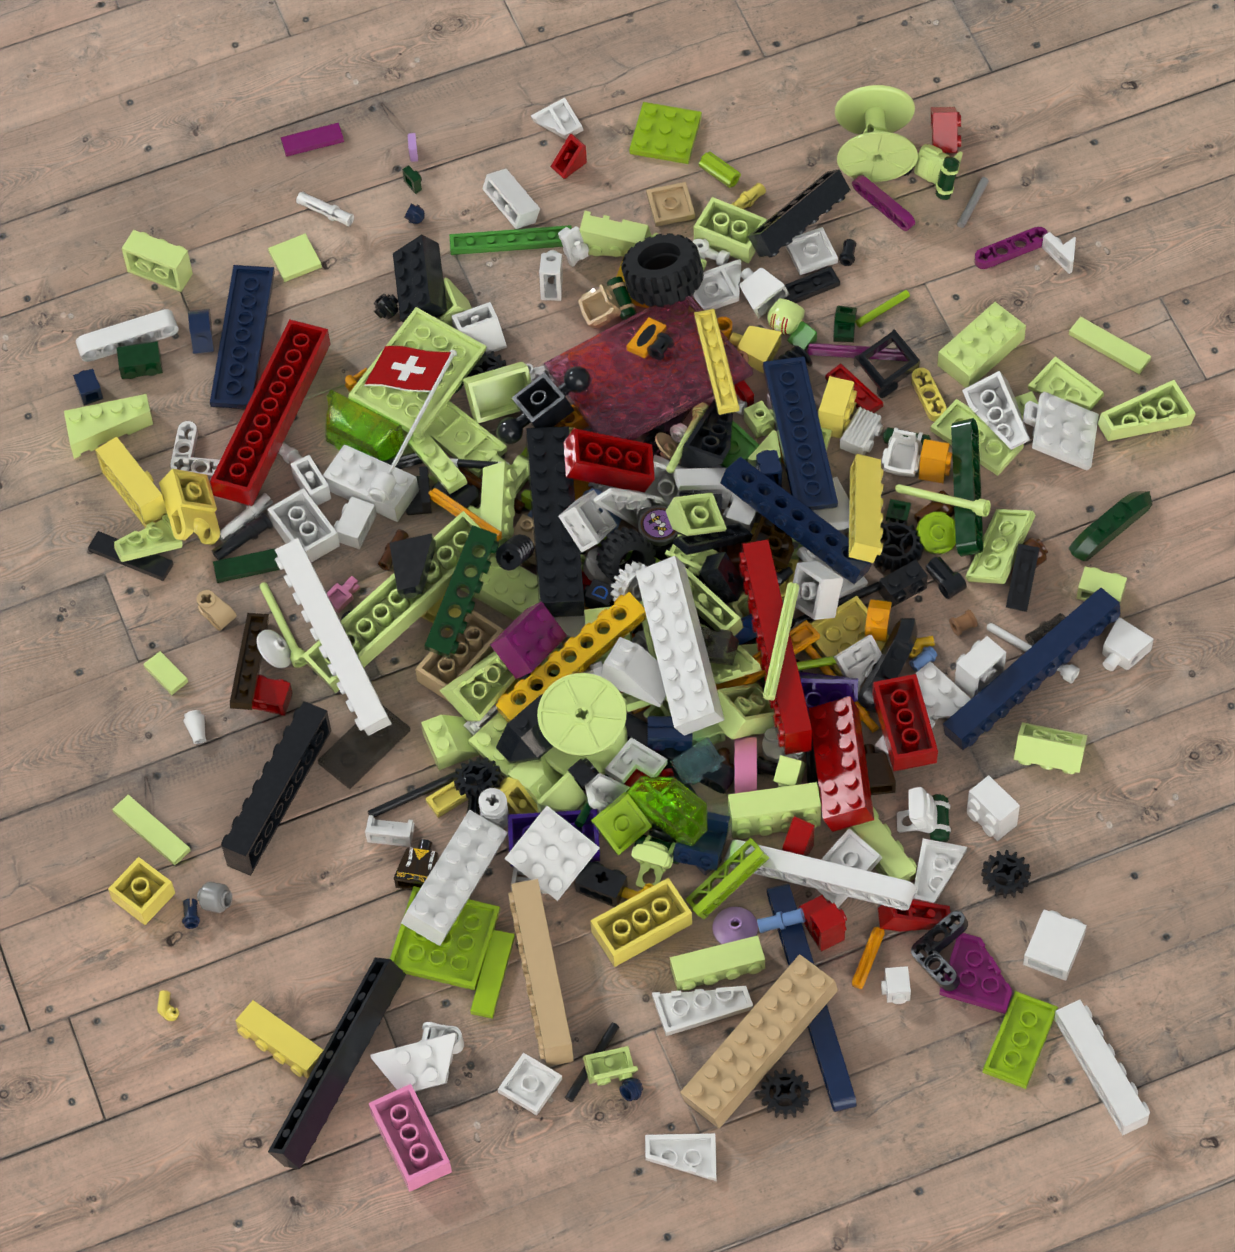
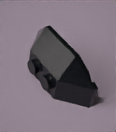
(522, 736)

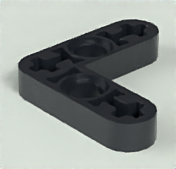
(933, 949)

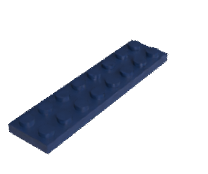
(242, 336)
(800, 433)

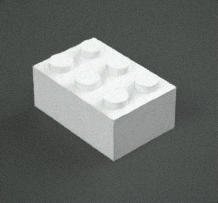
(302, 519)

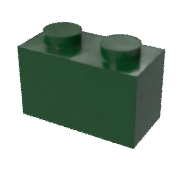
(139, 360)

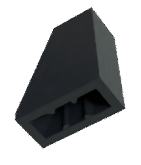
(412, 563)

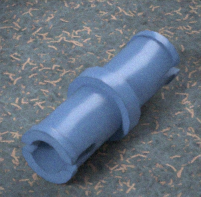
(781, 920)

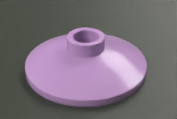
(726, 933)

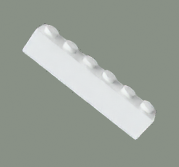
(1101, 1067)

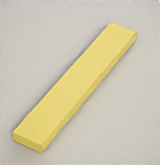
(716, 361)

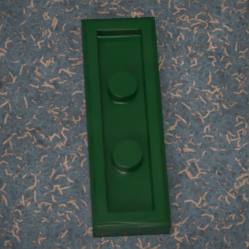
(245, 565)

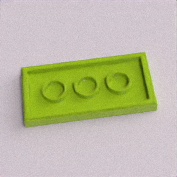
(1020, 1039)

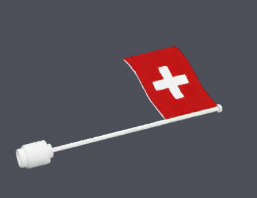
(408, 371)

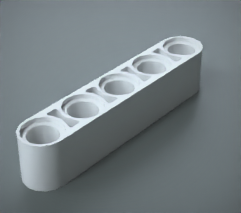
(131, 332)

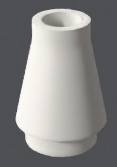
(195, 725)

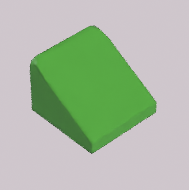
(803, 336)

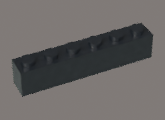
(799, 214)

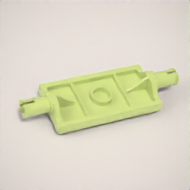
(465, 437)

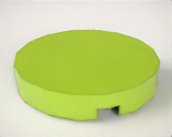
(937, 532)

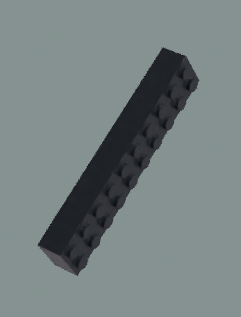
(555, 550)

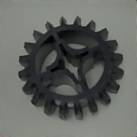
(897, 538)

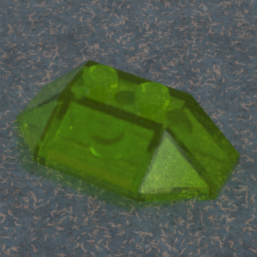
(671, 807)

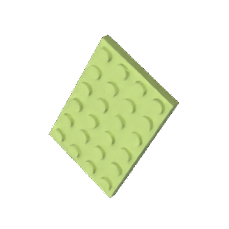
(427, 334)

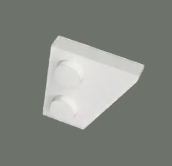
(558, 119)
(859, 659)

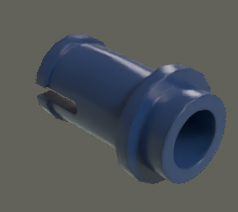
(190, 917)

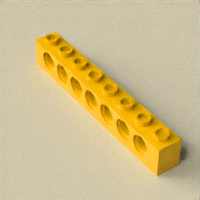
(602, 643)

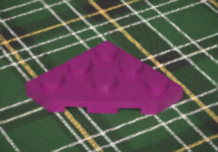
(979, 976)

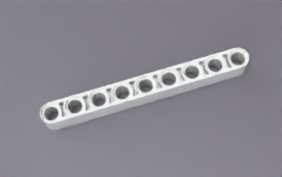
(831, 877)

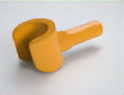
(351, 380)

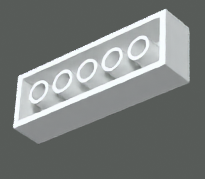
(454, 877)

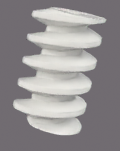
(494, 807)

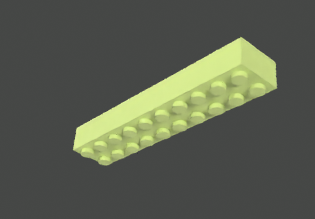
(387, 615)

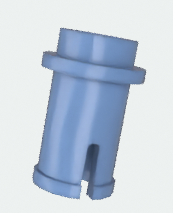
(927, 655)

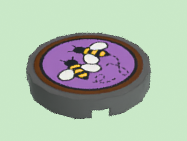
(656, 526)

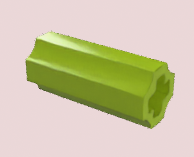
(719, 169)

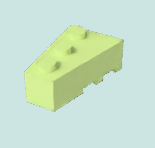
(611, 237)

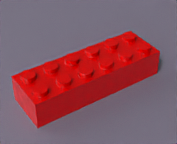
(841, 764)

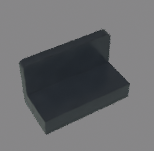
(421, 503)

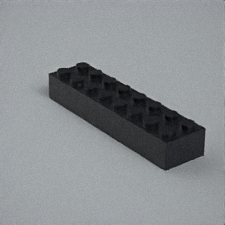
(276, 788)

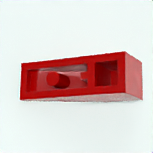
(918, 916)

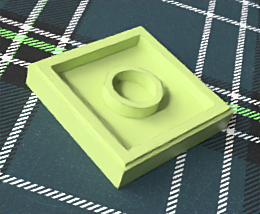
(294, 257)

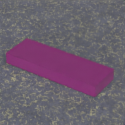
(312, 139)

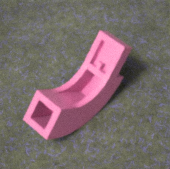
(745, 764)

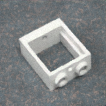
(574, 519)

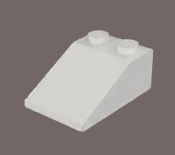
(634, 672)

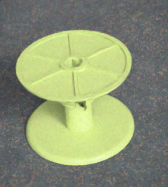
(877, 151)
(582, 720)

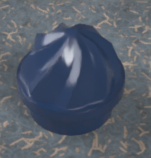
(415, 214)
(631, 1089)

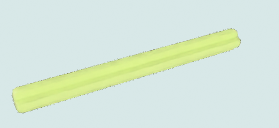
(781, 641)

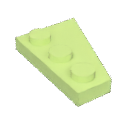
(1066, 384)
(152, 540)

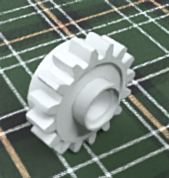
(627, 581)

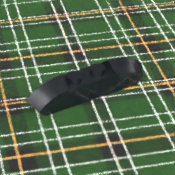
(892, 659)

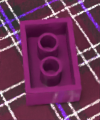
(528, 640)

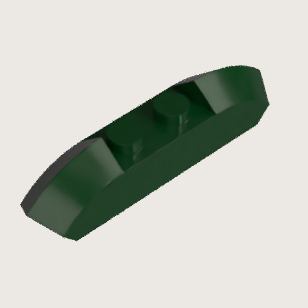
(1111, 524)

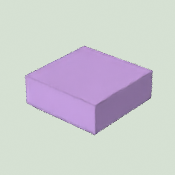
(412, 145)

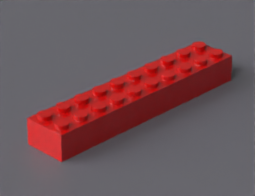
(270, 412)
(766, 607)

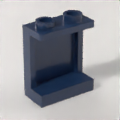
(709, 847)

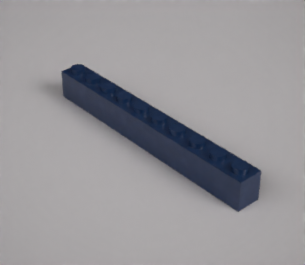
(1032, 669)

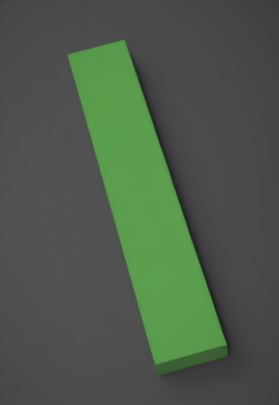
(505, 240)

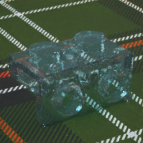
(697, 761)

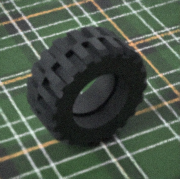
(662, 270)

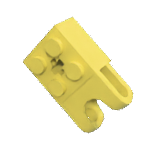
(190, 505)

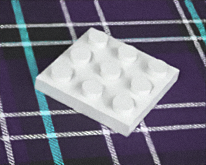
(1065, 431)
(552, 853)

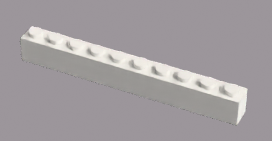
(332, 636)

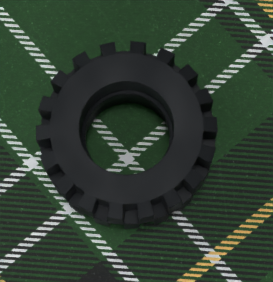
(619, 544)

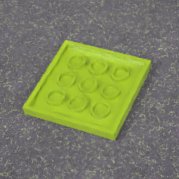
(459, 956)

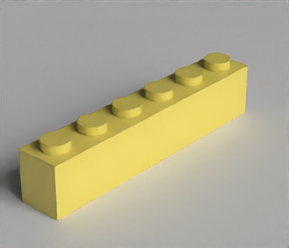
(865, 508)

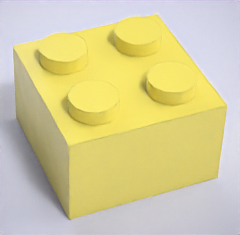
(837, 405)
(141, 891)

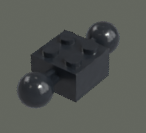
(543, 403)

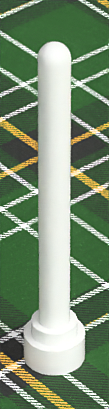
(1068, 672)

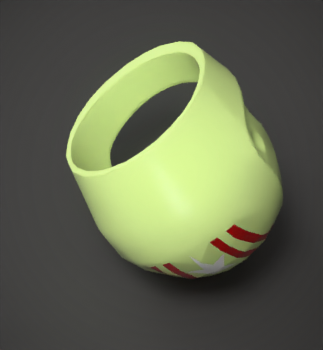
(785, 316)

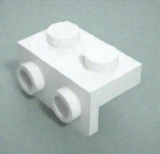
(603, 791)

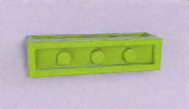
(730, 881)

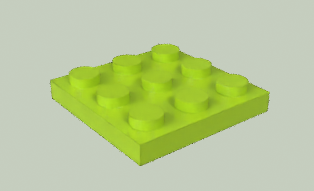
(665, 133)

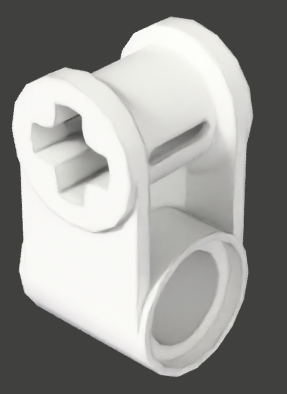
(434, 1030)

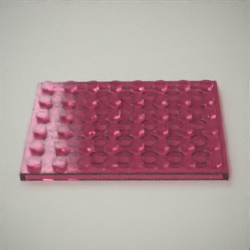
(638, 393)

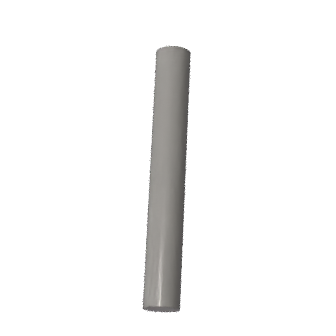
(972, 202)

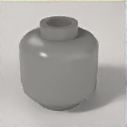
(214, 897)

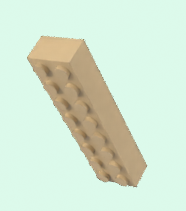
(540, 973)
(759, 1041)

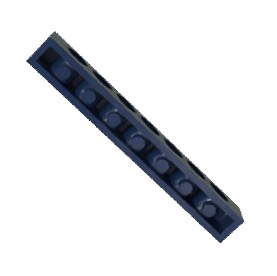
(793, 518)

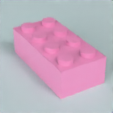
(410, 1137)

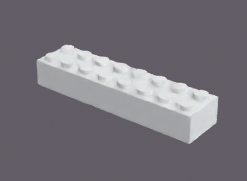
(679, 646)

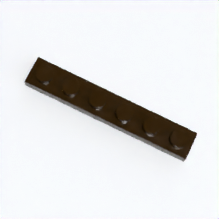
(248, 663)

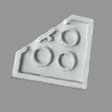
(940, 692)

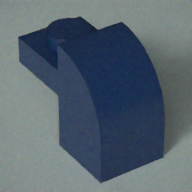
(201, 331)

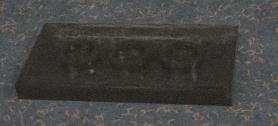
(358, 753)

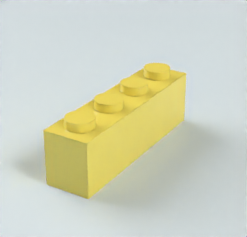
(279, 1039)

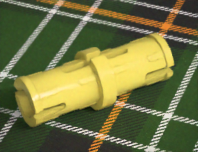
(747, 198)

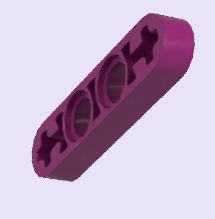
(883, 202)
(1009, 245)

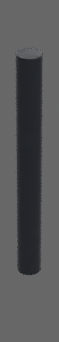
(582, 1077)

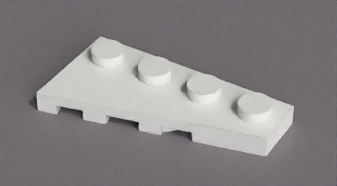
(696, 1008)

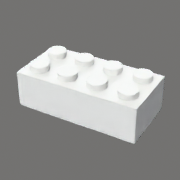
(353, 474)

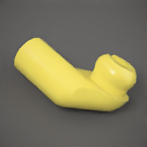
(164, 1008)

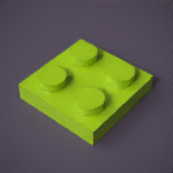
(621, 823)

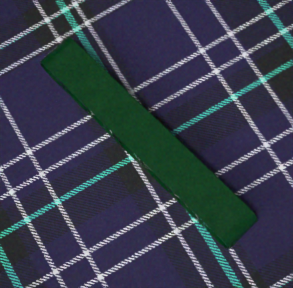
(967, 485)

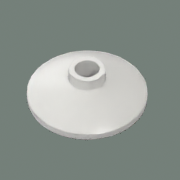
(274, 649)

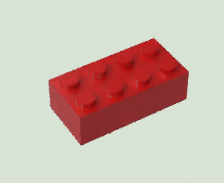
(608, 460)
(905, 722)

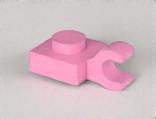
(342, 595)

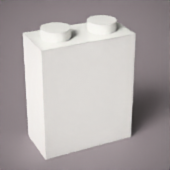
(1054, 944)

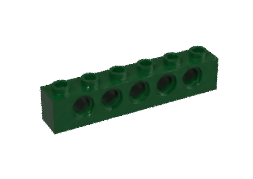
(476, 539)

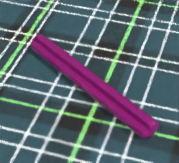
(851, 351)

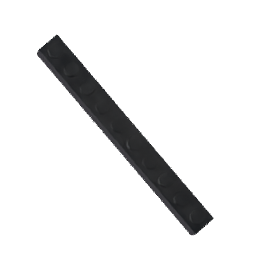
(337, 1063)

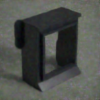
(890, 384)

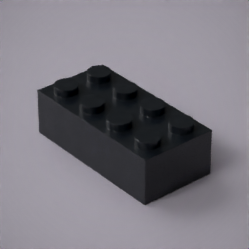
(419, 278)

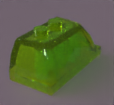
(361, 428)

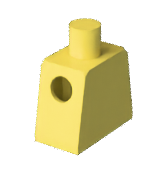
(759, 345)

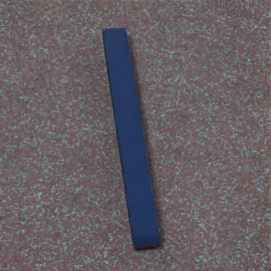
(821, 1028)

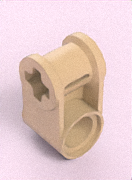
(214, 609)

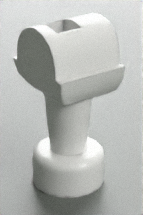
(705, 252)

